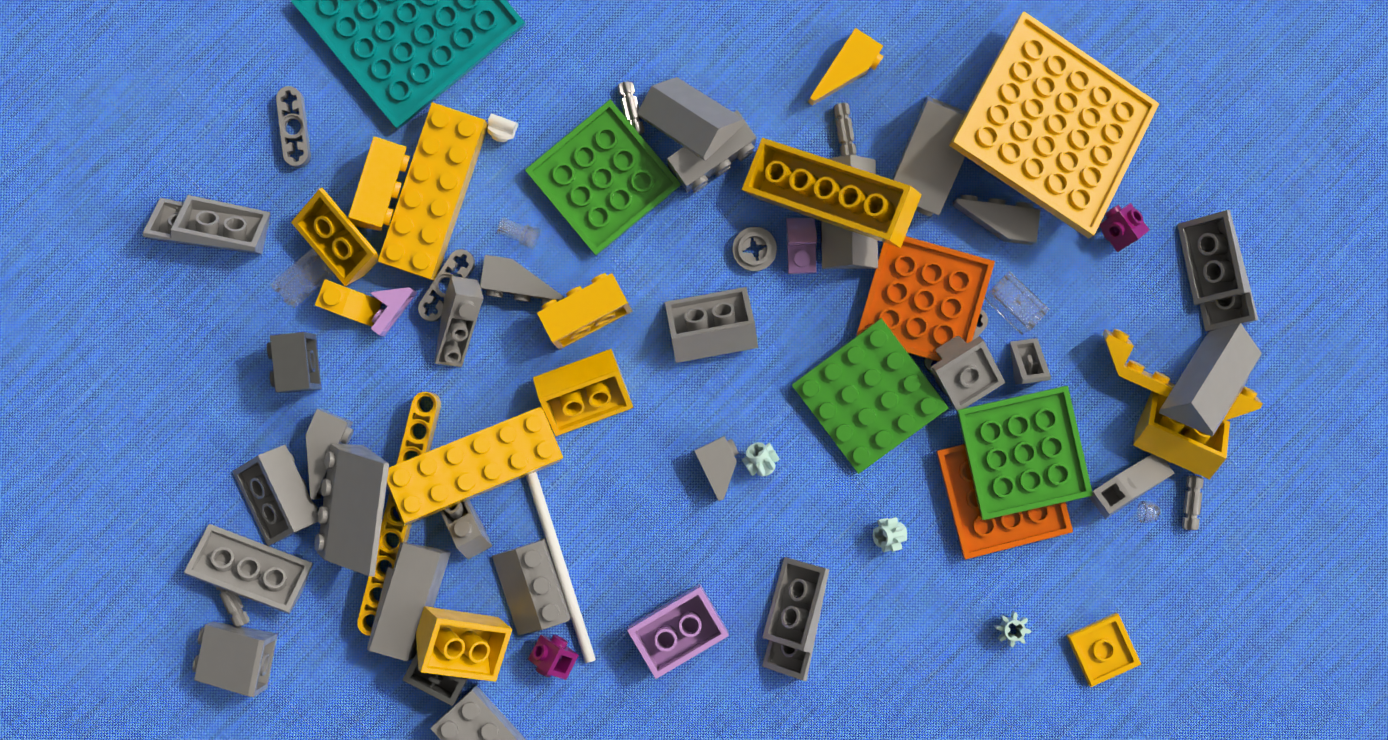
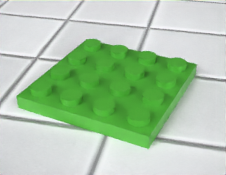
(603, 177)
(870, 395)
(1024, 452)

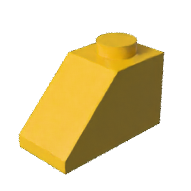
(348, 302)

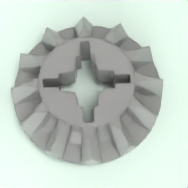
(760, 237)

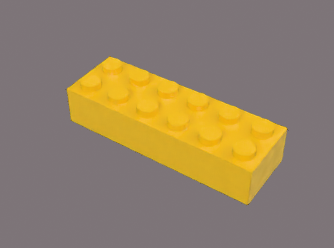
(433, 191)
(832, 192)
(472, 465)

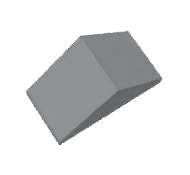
(1028, 362)

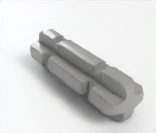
(630, 105)
(844, 129)
(1192, 502)
(234, 607)

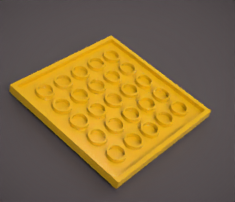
(1055, 125)

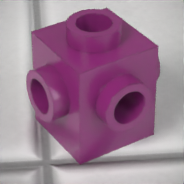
(1123, 226)
(553, 657)

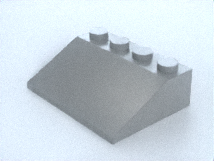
(352, 507)

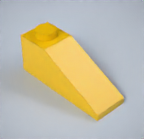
(851, 63)

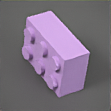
(677, 631)

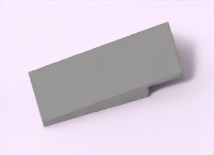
(208, 224)
(843, 247)
(1217, 271)
(1213, 379)
(405, 592)
(794, 618)

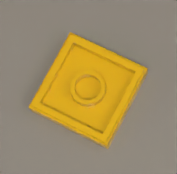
(1103, 649)

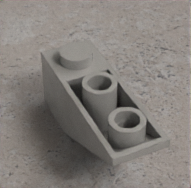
(1006, 222)
(507, 276)
(458, 320)
(323, 431)
(1130, 485)
(466, 529)

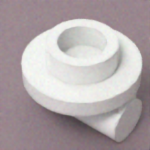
(501, 128)

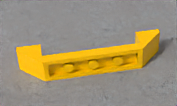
(1120, 349)

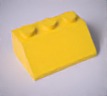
(378, 184)
(335, 238)
(584, 310)
(582, 392)
(1179, 442)
(461, 644)

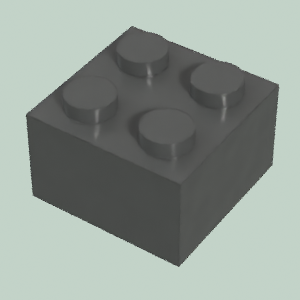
(294, 362)

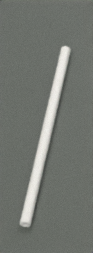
(560, 567)

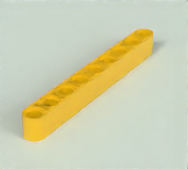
(389, 522)

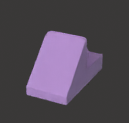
(801, 245)
(396, 303)

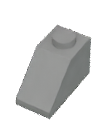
(718, 463)

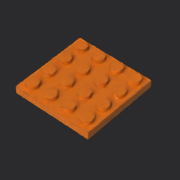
(927, 295)
(998, 533)

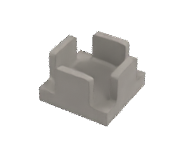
(966, 371)

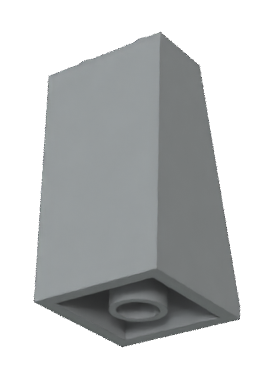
(928, 159)

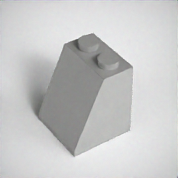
(235, 658)

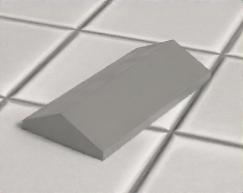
(689, 117)
(249, 569)

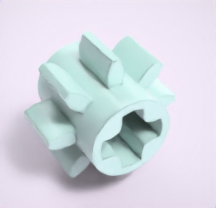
(760, 459)
(889, 534)
(1005, 630)

